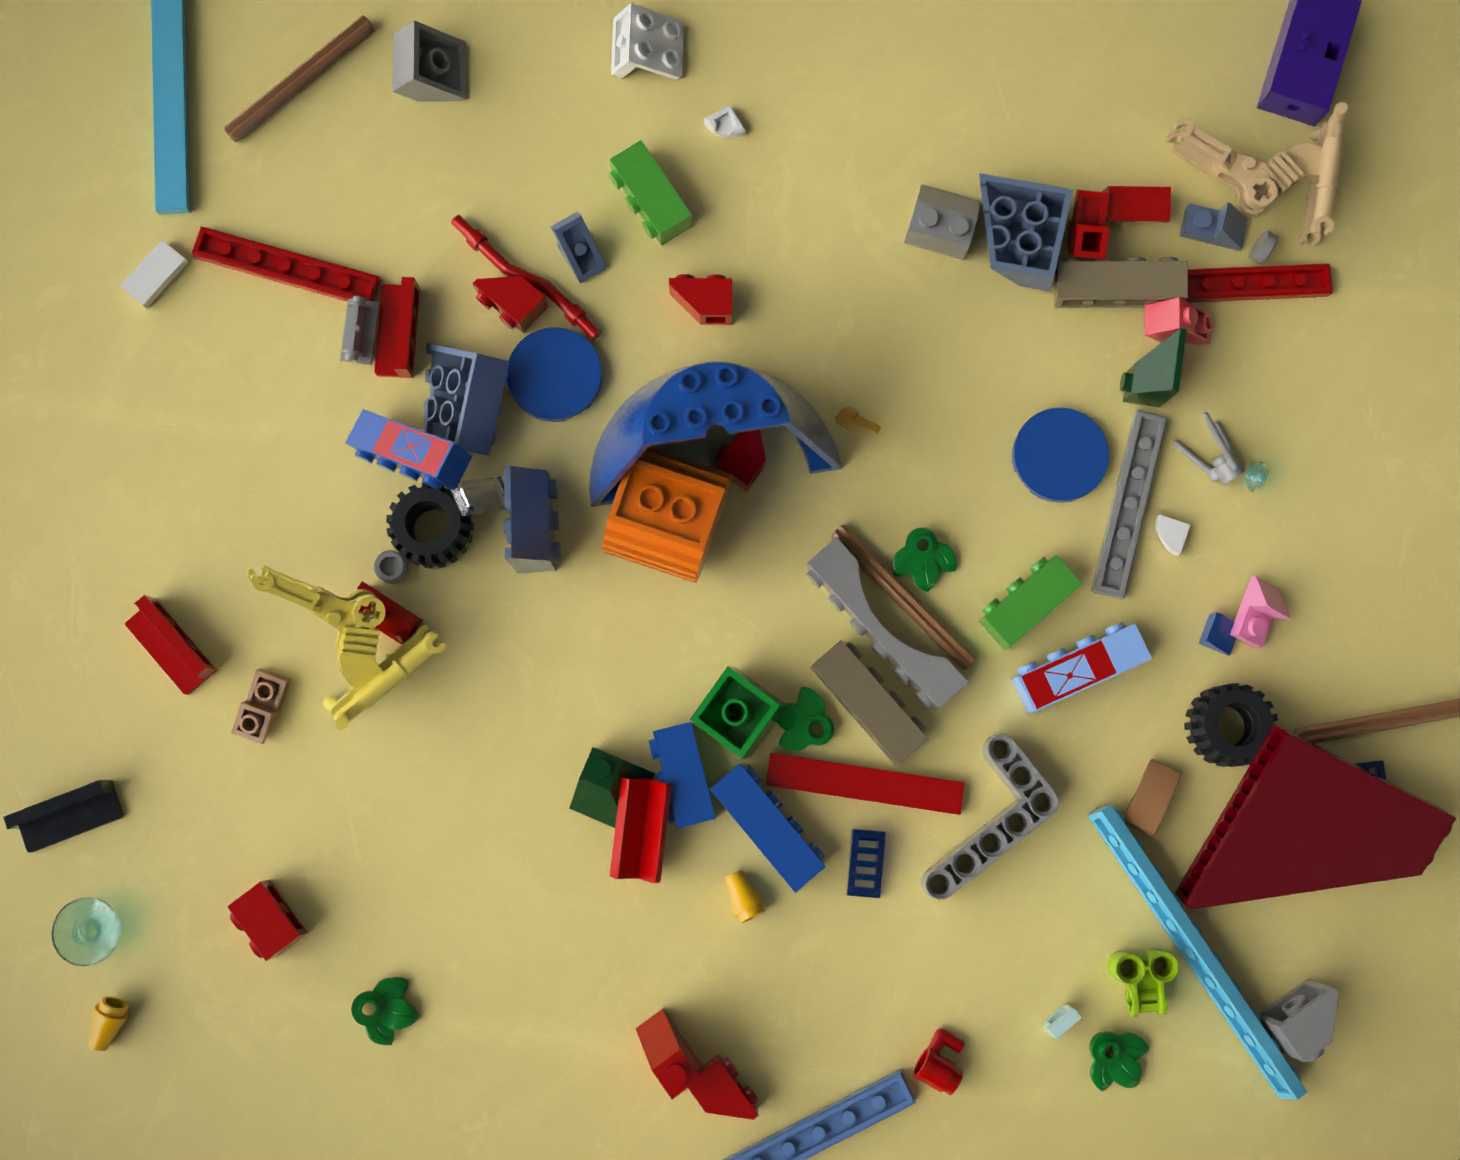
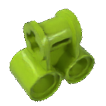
(1143, 986)

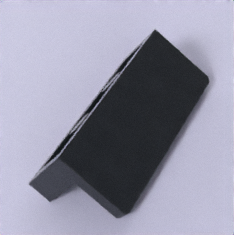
(67, 815)

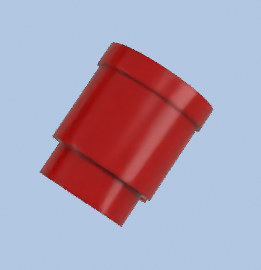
(936, 1069)

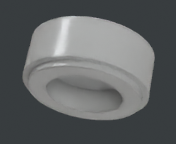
(1263, 247)
(391, 567)

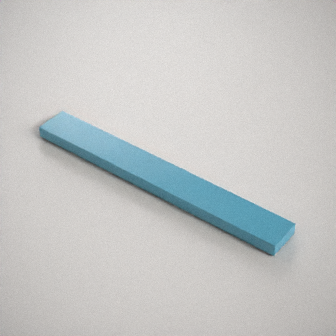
(170, 107)

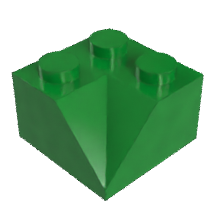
(738, 712)

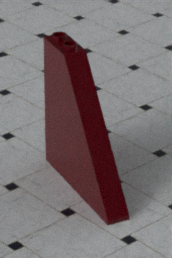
(1310, 826)

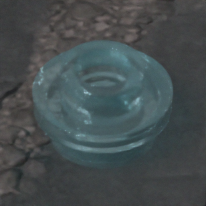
(1255, 476)

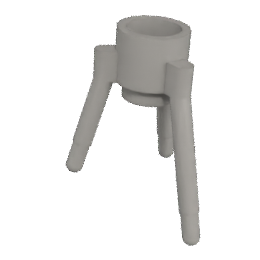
(1226, 465)

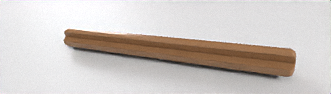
(299, 78)
(906, 599)
(1380, 721)

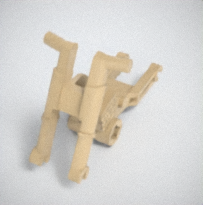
(1269, 180)

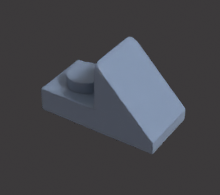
(1213, 226)
(578, 247)

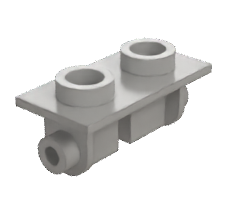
(359, 330)

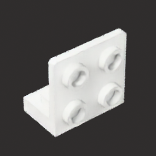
(647, 42)

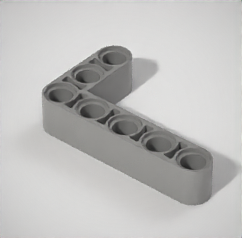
(998, 825)

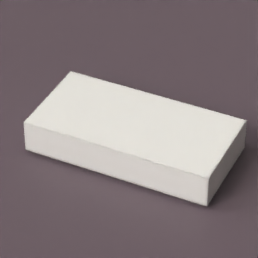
(154, 274)

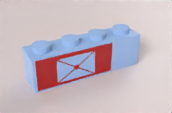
(1080, 668)

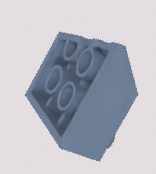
(1024, 228)
(464, 397)
(532, 521)

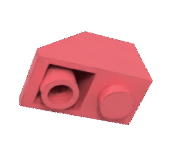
(1170, 315)

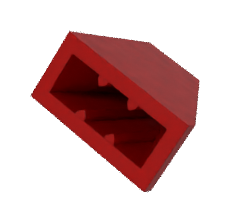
(668, 1054)

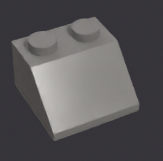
(428, 64)
(942, 222)
(1303, 1020)

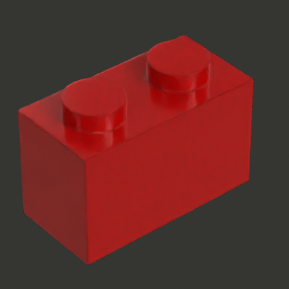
(266, 920)

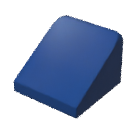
(1217, 634)

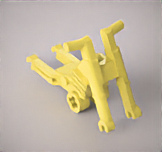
(355, 641)

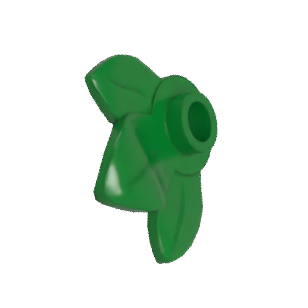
(926, 563)
(800, 717)
(390, 1010)
(1119, 1062)

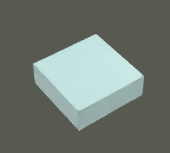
(1061, 1021)

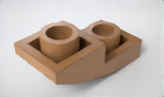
(262, 706)
(1152, 797)

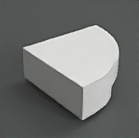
(725, 123)
(1171, 533)

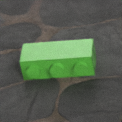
(650, 193)
(1029, 601)

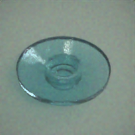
(71, 934)

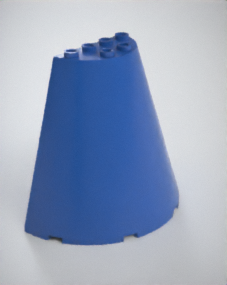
(690, 402)

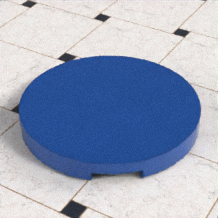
(554, 374)
(1060, 455)

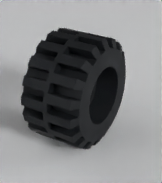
(408, 511)
(1204, 726)

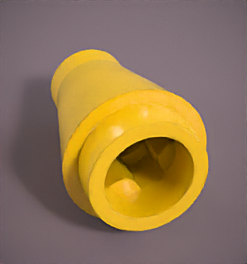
(744, 898)
(107, 1021)

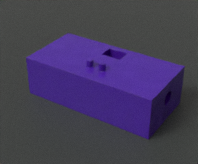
(1308, 59)

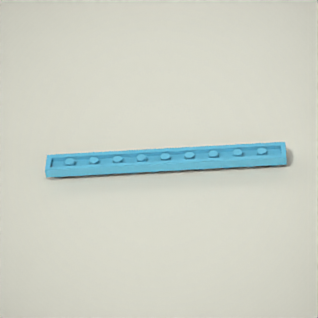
(1200, 958)

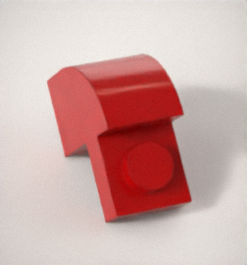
(1087, 229)

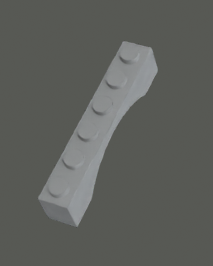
(930, 675)

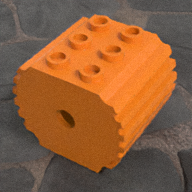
(667, 513)

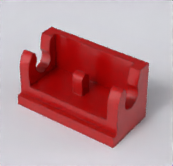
(1138, 204)
(398, 621)

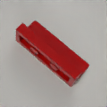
(397, 329)
(169, 645)
(640, 829)

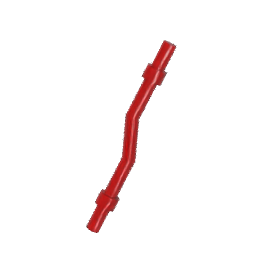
(479, 242)

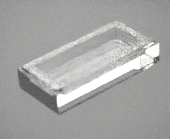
(480, 495)

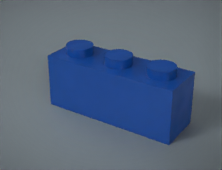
(684, 771)

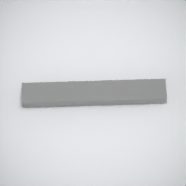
(1129, 505)

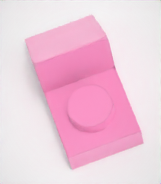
(1257, 610)

